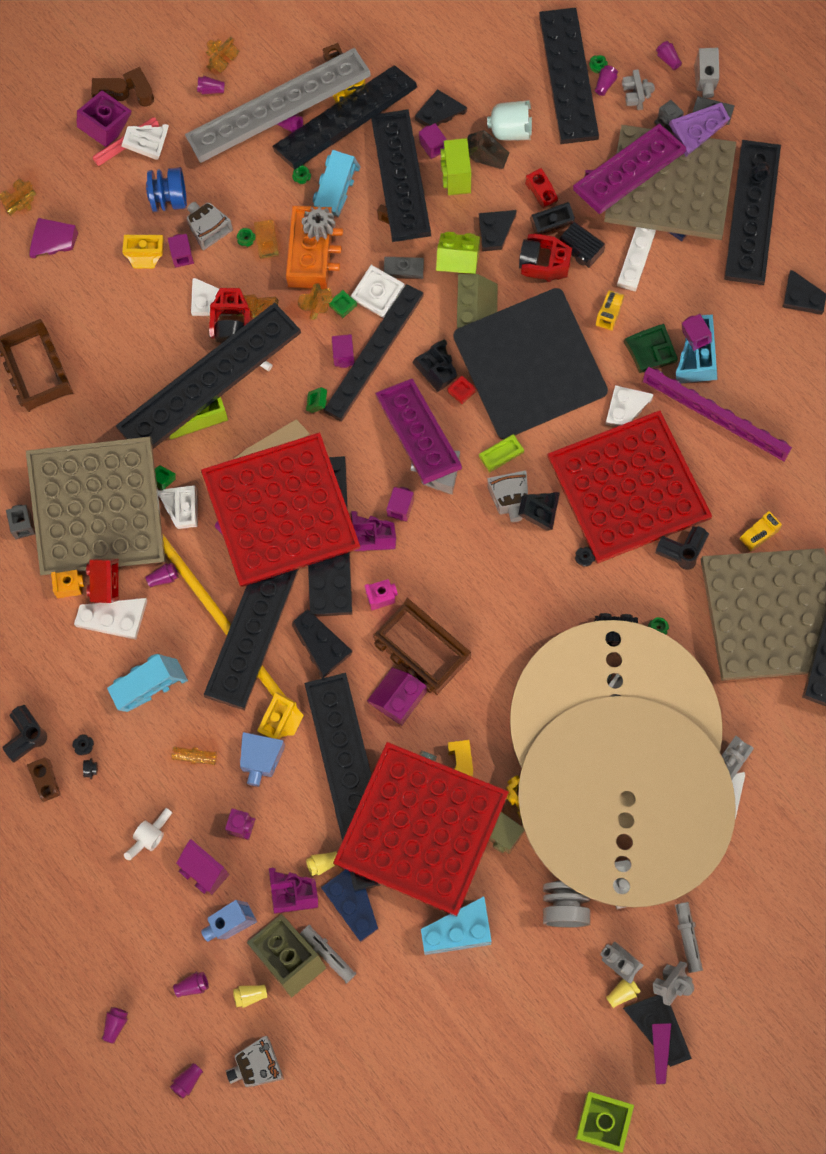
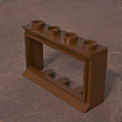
(18, 336)
(400, 657)

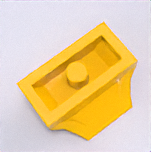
(143, 250)
(280, 718)

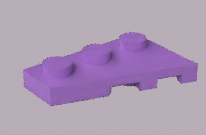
(699, 126)

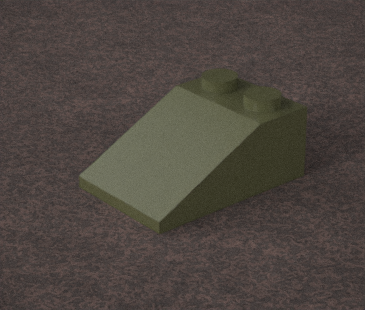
(286, 955)

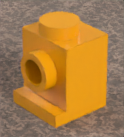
(73, 588)

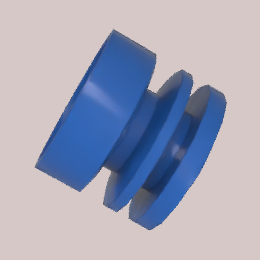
(166, 189)

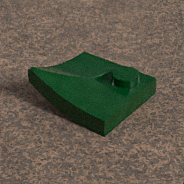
(651, 348)

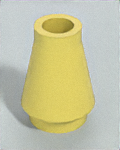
(320, 863)
(623, 992)
(248, 995)

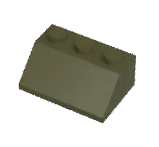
(475, 298)

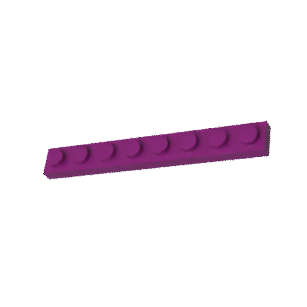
(723, 417)

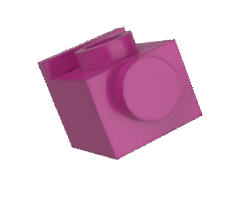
(381, 600)

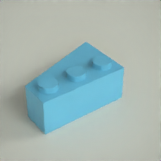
(336, 181)
(698, 364)
(145, 681)
(461, 932)

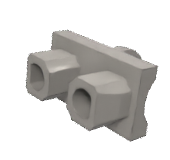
(639, 89)
(736, 755)
(621, 961)
(676, 983)

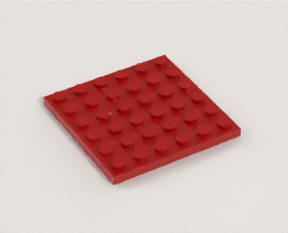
(629, 486)
(280, 509)
(421, 828)

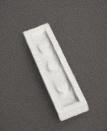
(636, 258)

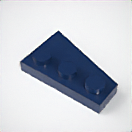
(351, 905)

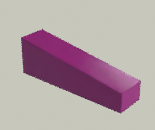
(661, 1044)

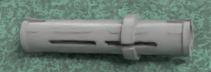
(687, 931)
(328, 954)

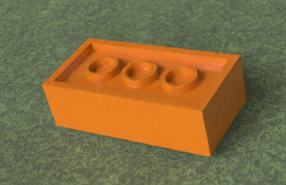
(307, 258)

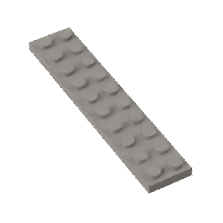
(277, 105)

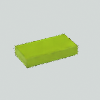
(501, 453)

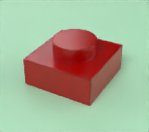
(461, 390)

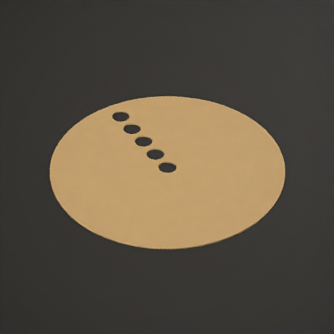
(575, 671)
(679, 811)

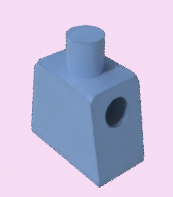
(260, 756)
(236, 917)

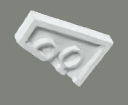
(115, 618)

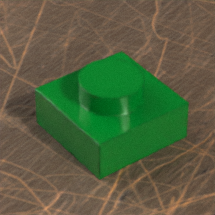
(342, 304)
(316, 400)
(164, 477)

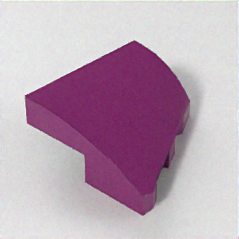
(52, 237)
(373, 533)
(292, 892)

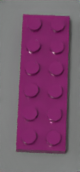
(629, 168)
(418, 431)

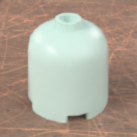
(511, 121)

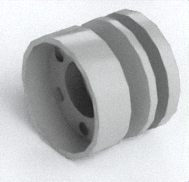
(566, 906)

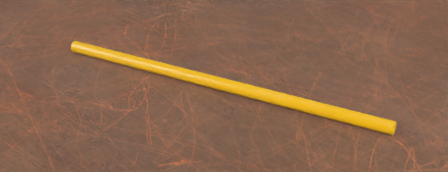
(211, 606)

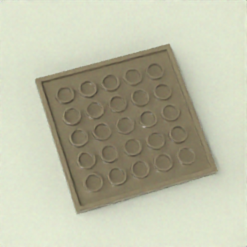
(683, 196)
(95, 504)
(765, 611)

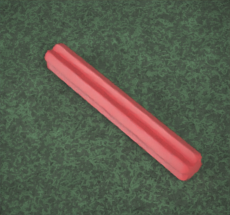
(115, 148)

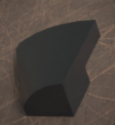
(436, 366)

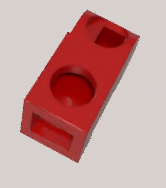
(541, 188)

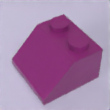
(103, 118)
(398, 695)
(202, 867)

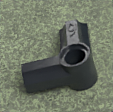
(675, 551)
(23, 743)

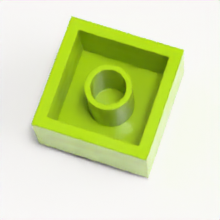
(456, 166)
(458, 253)
(604, 1122)

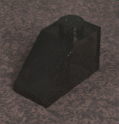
(486, 150)

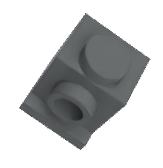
(667, 113)
(17, 528)

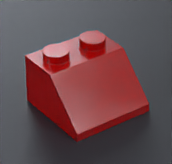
(103, 580)

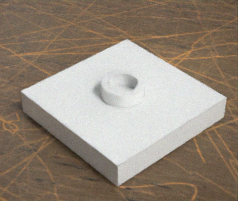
(377, 291)

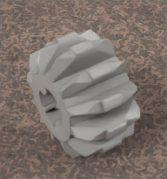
(318, 223)

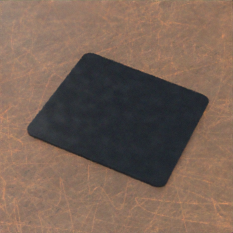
(530, 363)

